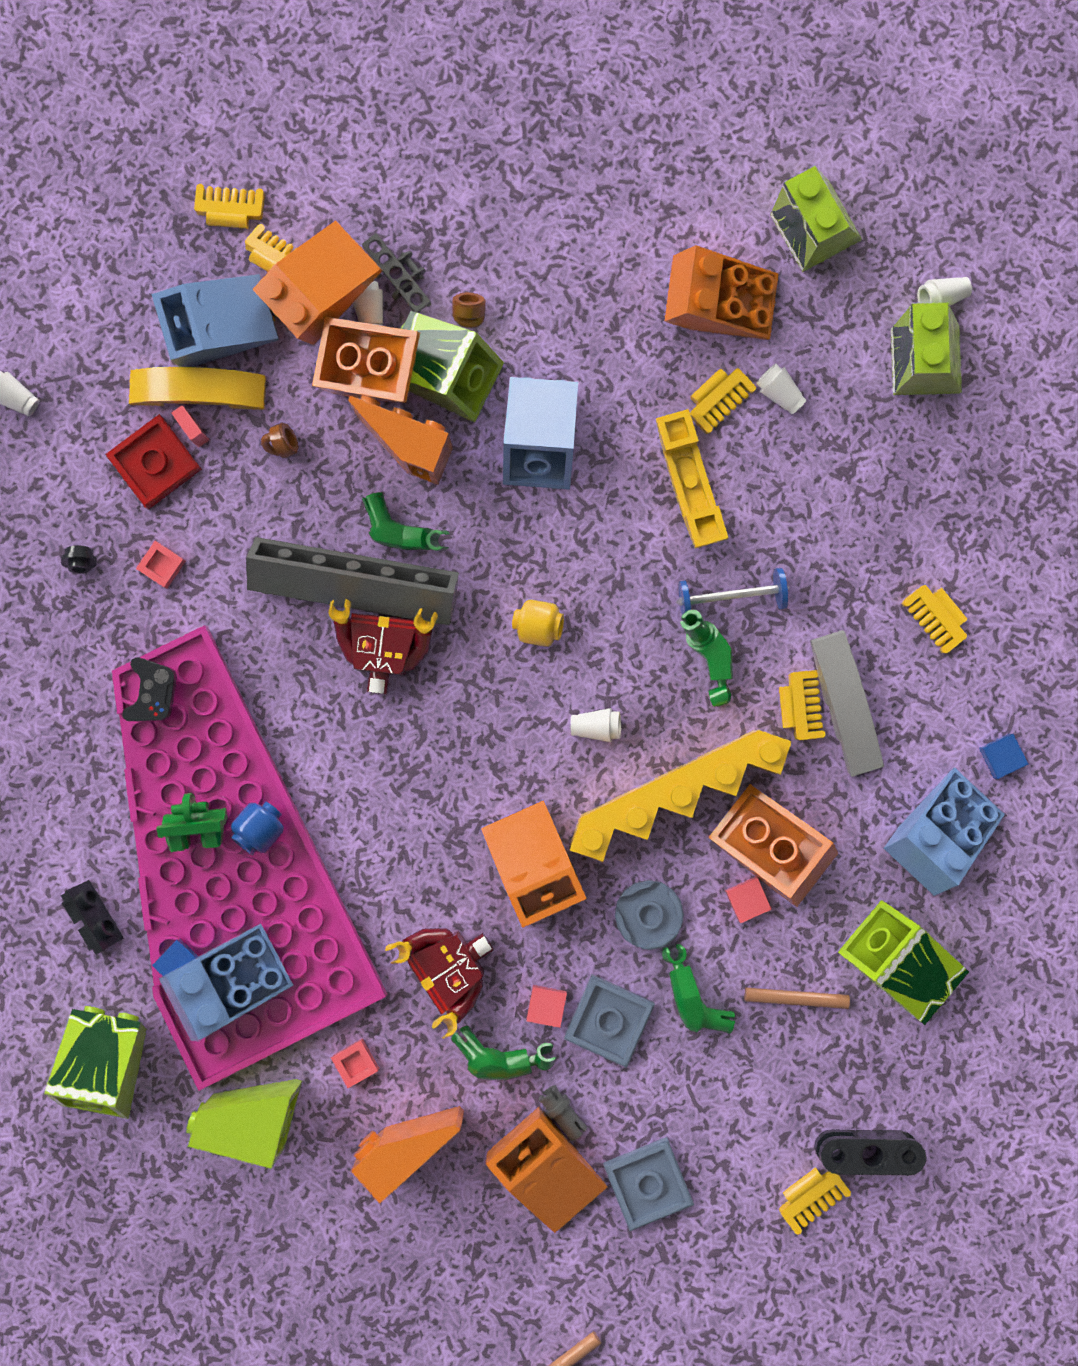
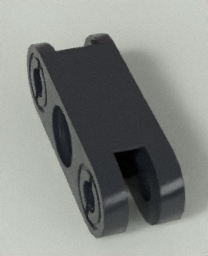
(886, 1160)

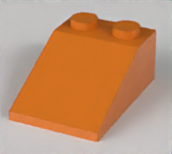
(317, 281)
(365, 360)
(774, 845)
(401, 1149)

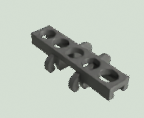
(393, 262)

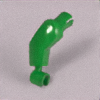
(397, 535)
(711, 645)
(688, 999)
(498, 1065)

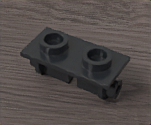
(85, 904)

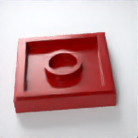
(153, 461)

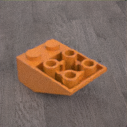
(720, 294)
(414, 445)
(533, 864)
(544, 1170)

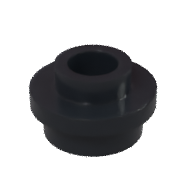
(78, 559)

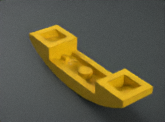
(197, 386)
(690, 479)

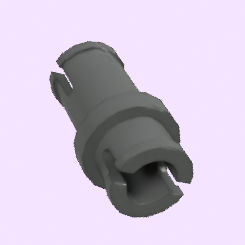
(558, 1107)

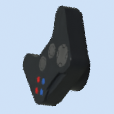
(155, 692)

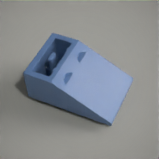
(213, 319)
(945, 833)
(227, 984)

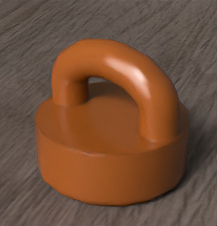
(468, 306)
(283, 441)

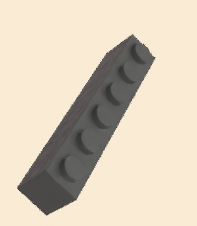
(366, 581)

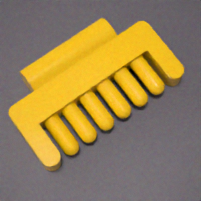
(229, 213)
(264, 254)
(713, 391)
(945, 614)
(794, 705)
(806, 1192)

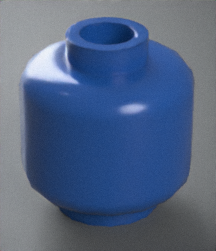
(257, 827)

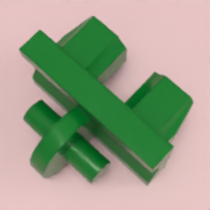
(190, 819)

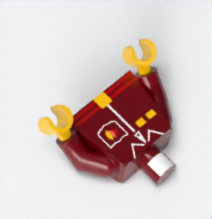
(381, 643)
(446, 970)

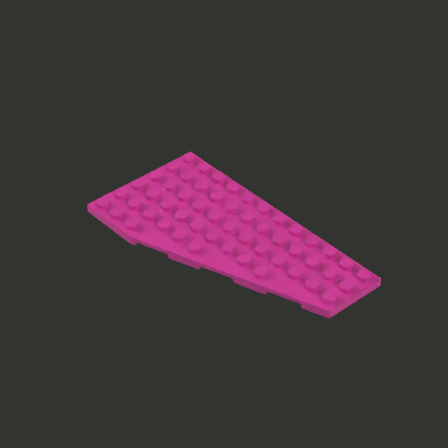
(223, 891)

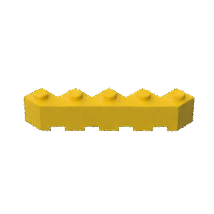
(677, 791)

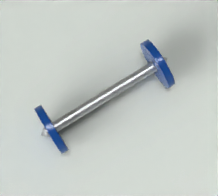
(778, 588)

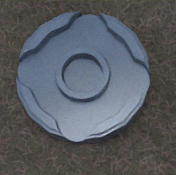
(647, 903)

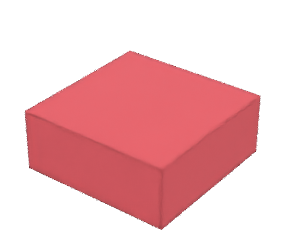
(190, 426)
(160, 564)
(748, 900)
(546, 1006)
(355, 1063)

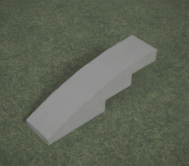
(847, 703)

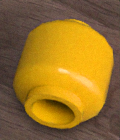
(538, 623)

